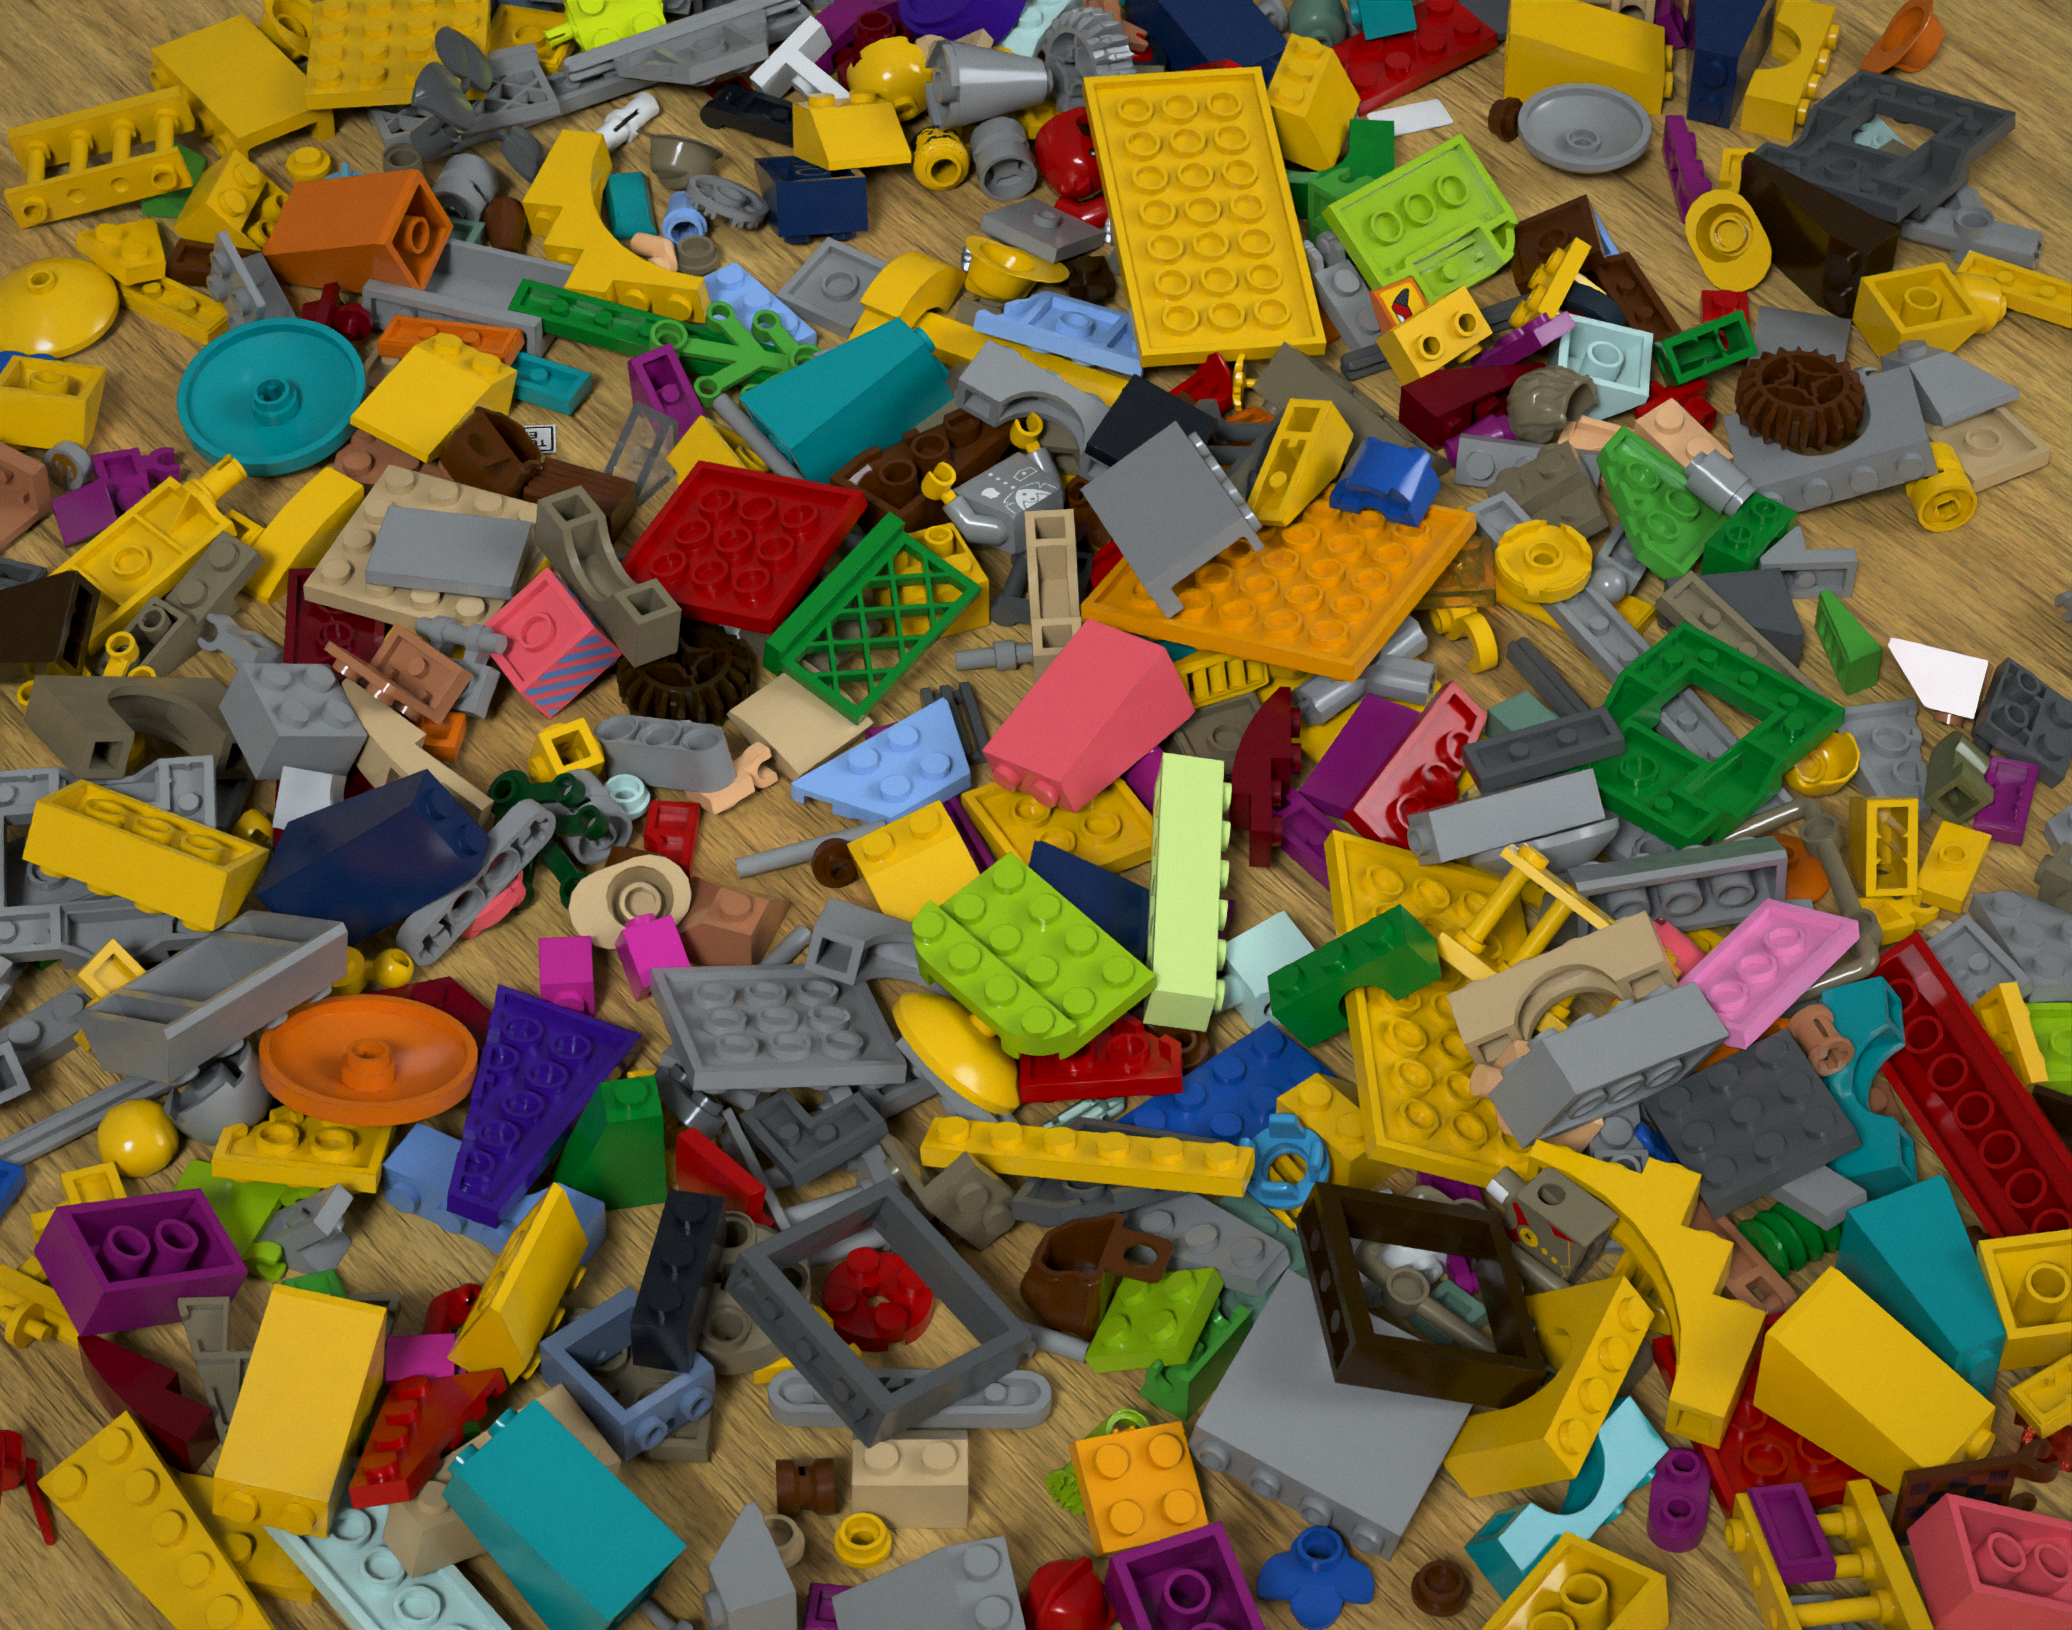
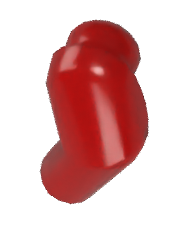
(1092, 212)
(450, 1309)

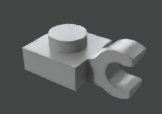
(240, 644)

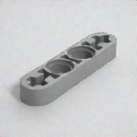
(436, 926)

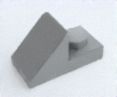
(1811, 570)
(312, 1231)

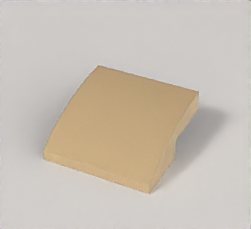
(796, 724)

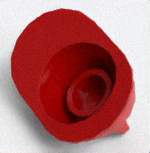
(1066, 1597)

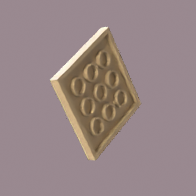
(341, 575)

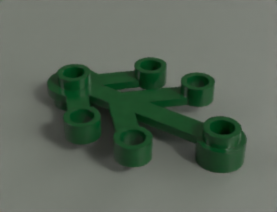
(516, 786)

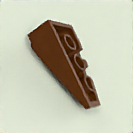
(895, 474)

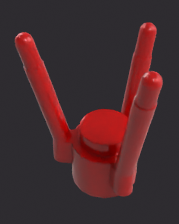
(17, 1467)

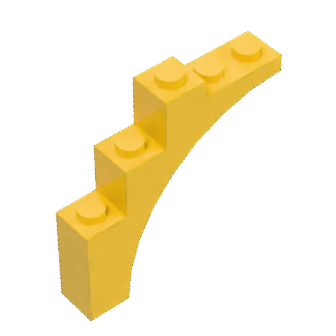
(567, 209)
(1688, 1269)

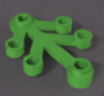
(745, 355)

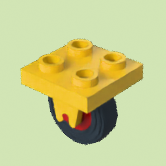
(1561, 288)

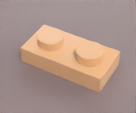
(1677, 434)

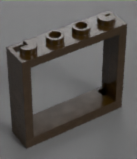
(1408, 1365)

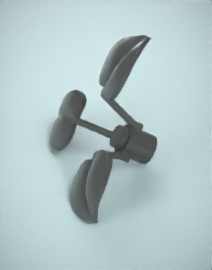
(442, 95)

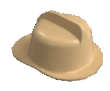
(625, 891)

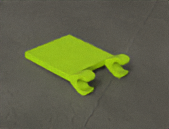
(246, 1213)

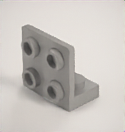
(244, 285)

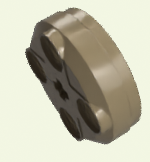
(726, 1319)

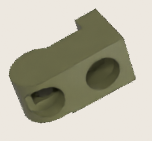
(1958, 771)

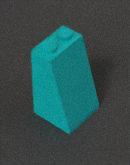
(850, 399)
(1923, 1272)
(560, 1522)

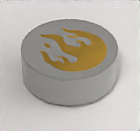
(68, 465)

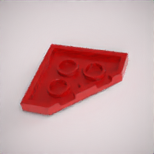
(1113, 1064)

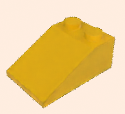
(434, 394)
(913, 862)

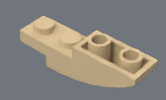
(396, 752)

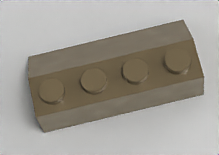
(1305, 377)

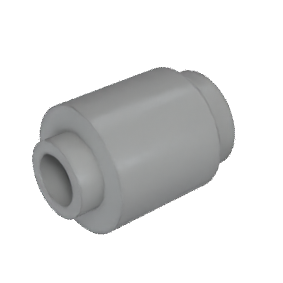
(1718, 482)

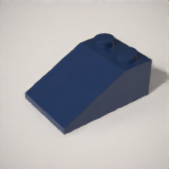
(812, 199)

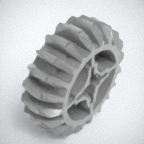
(1084, 45)

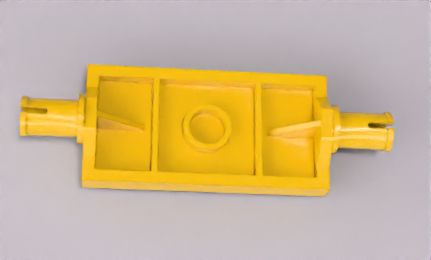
(153, 546)

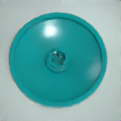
(272, 395)

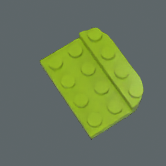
(1428, 222)
(1027, 962)

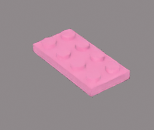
(1769, 965)

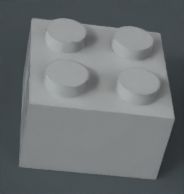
(292, 719)

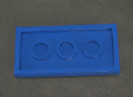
(1233, 1090)

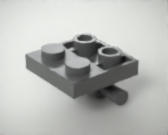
(2026, 722)

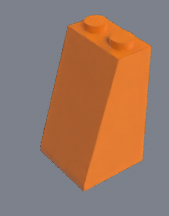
(359, 230)

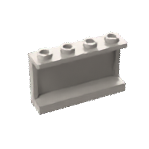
(471, 287)
(1170, 511)

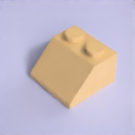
(913, 1479)

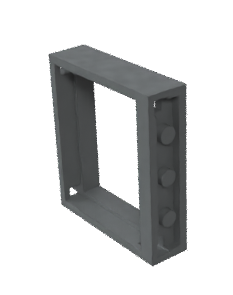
(829, 1361)

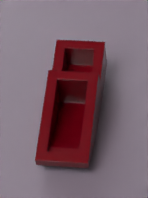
(152, 1394)

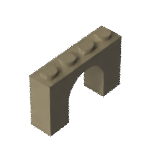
(95, 718)

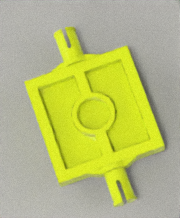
(604, 21)

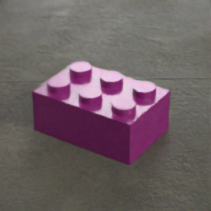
(134, 1257)
(1182, 1584)

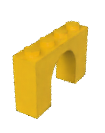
(1591, 1340)

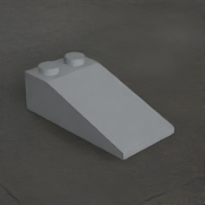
(1795, 328)

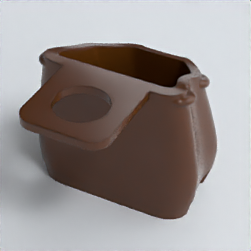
(491, 454)
(1081, 1268)

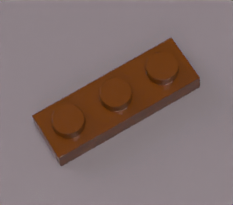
(1635, 296)

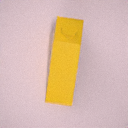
(1300, 460)

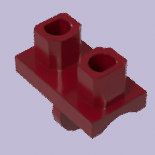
(347, 319)

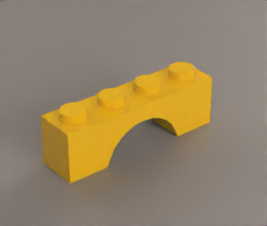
(1783, 95)

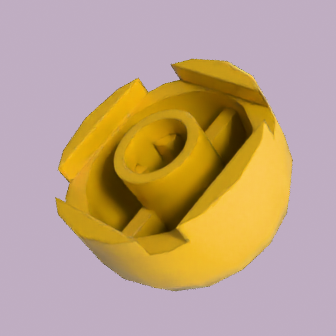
(895, 73)

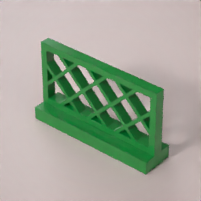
(832, 603)

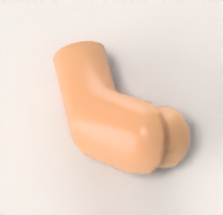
(657, 248)

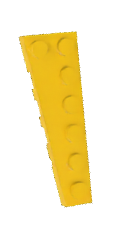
(151, 1530)

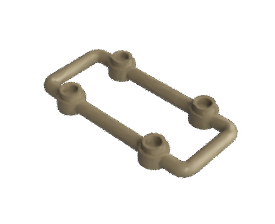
(1823, 840)
(1407, 1293)

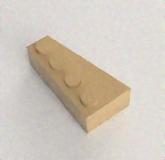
(427, 1530)

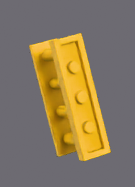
(95, 132)
(1466, 946)
(1874, 1561)

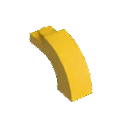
(908, 290)

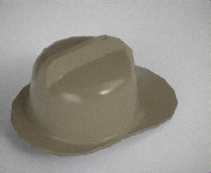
(679, 158)

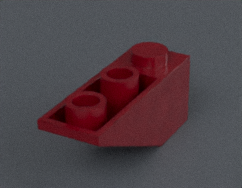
(1455, 399)

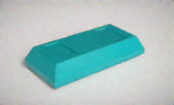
(629, 205)

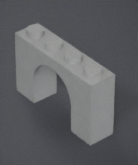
(1885, 455)

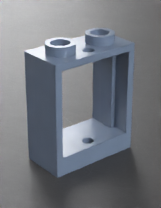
(596, 1338)

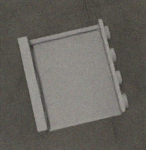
(1318, 1445)

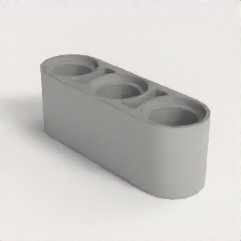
(667, 752)

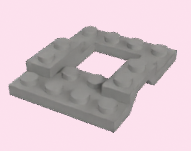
(82, 927)

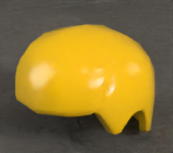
(1826, 766)
(137, 1138)

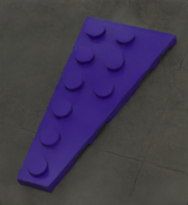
(529, 1097)

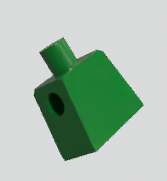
(1700, 351)

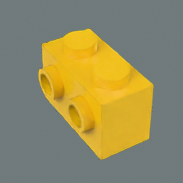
(1435, 336)

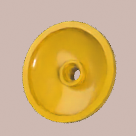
(56, 306)
(959, 1049)

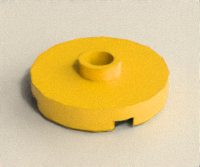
(1543, 561)

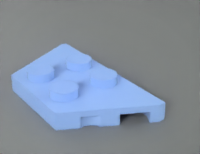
(1067, 328)
(893, 770)

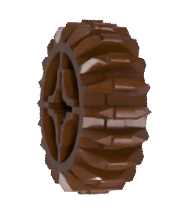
(1799, 399)

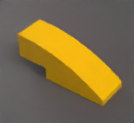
(303, 532)

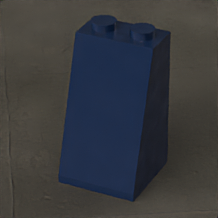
(1209, 32)
(1722, 53)
(374, 856)

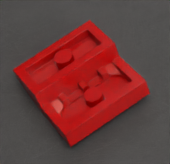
(710, 1171)

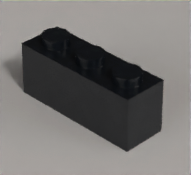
(678, 1281)

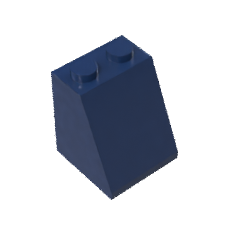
(1104, 897)

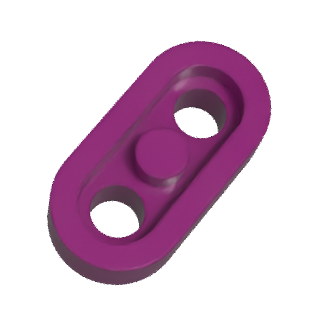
(1678, 1495)

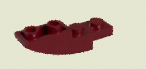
(1263, 774)

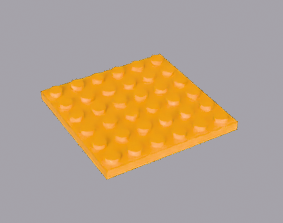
(1309, 601)

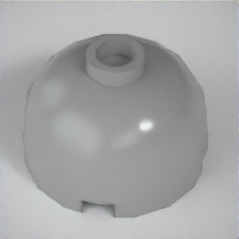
(220, 1096)

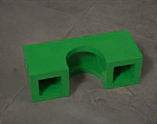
(1383, 953)

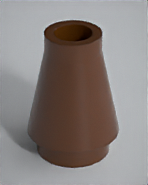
(505, 223)

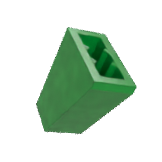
(618, 1146)

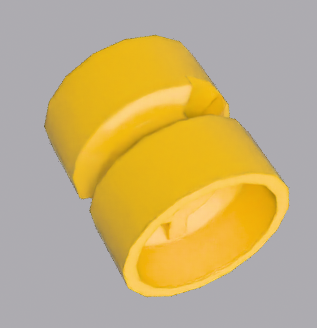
(1946, 498)

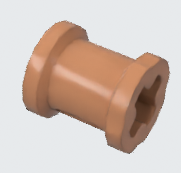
(1821, 1039)

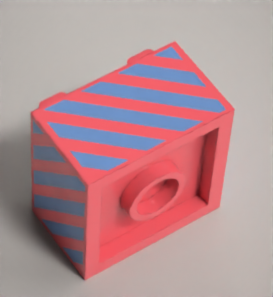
(551, 643)

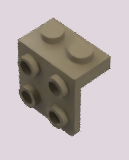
(963, 1197)

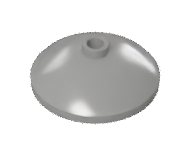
(1584, 127)
(1562, 848)

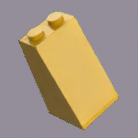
(1585, 43)
(1867, 1387)
(301, 1411)

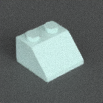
(1613, 357)

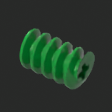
(1789, 1238)

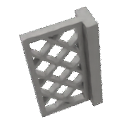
(509, 70)

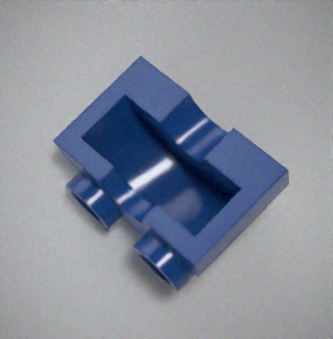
(1388, 480)

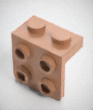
(23, 493)
(408, 671)

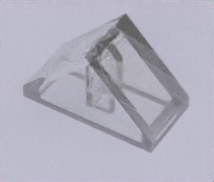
(643, 451)

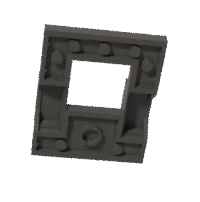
(1882, 181)

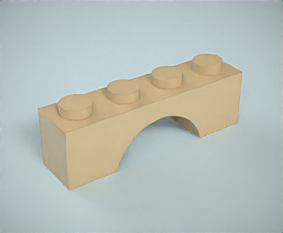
(1051, 583)
(1616, 961)

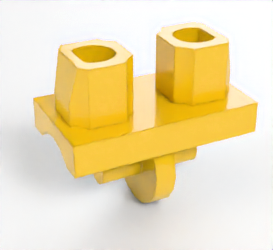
(32, 1307)

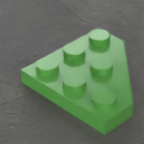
(1656, 510)

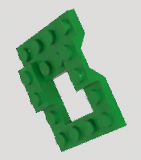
(1674, 789)

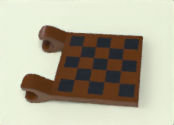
(1979, 1479)

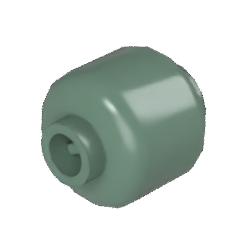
(1318, 20)

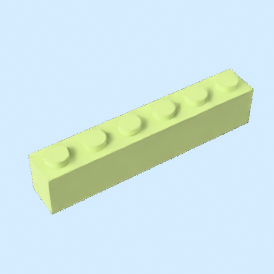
(1185, 892)

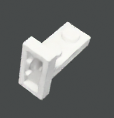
(794, 65)

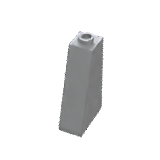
(1504, 816)

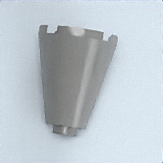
(981, 83)

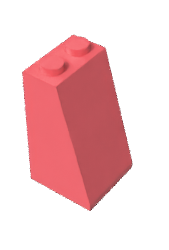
(1089, 718)

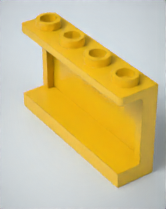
(238, 86)

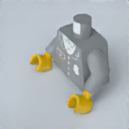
(994, 502)

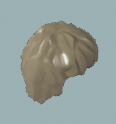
(1546, 401)

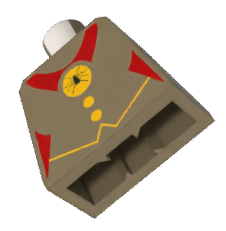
(1553, 1220)

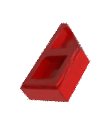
(673, 831)

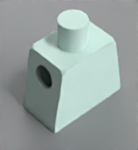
(1252, 959)

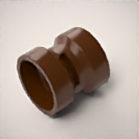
(805, 1487)

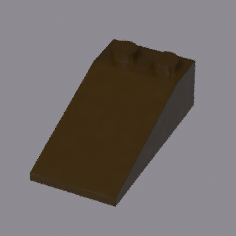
(1817, 236)

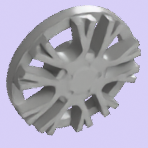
(726, 199)

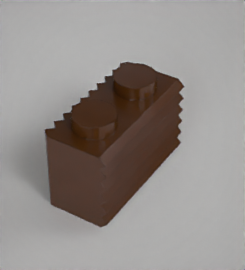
(612, 494)

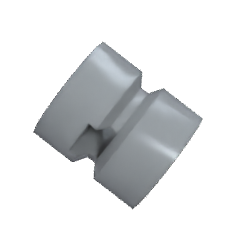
(1003, 159)
(466, 186)
(619, 828)

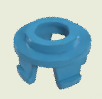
(1281, 1138)

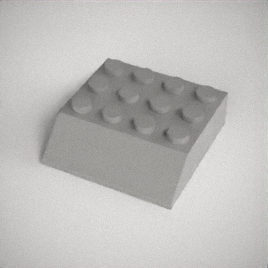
(215, 995)

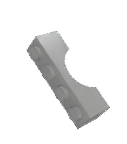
(1007, 387)
(863, 945)

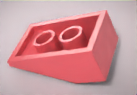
(1993, 1566)

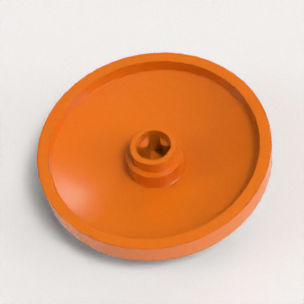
(368, 1060)

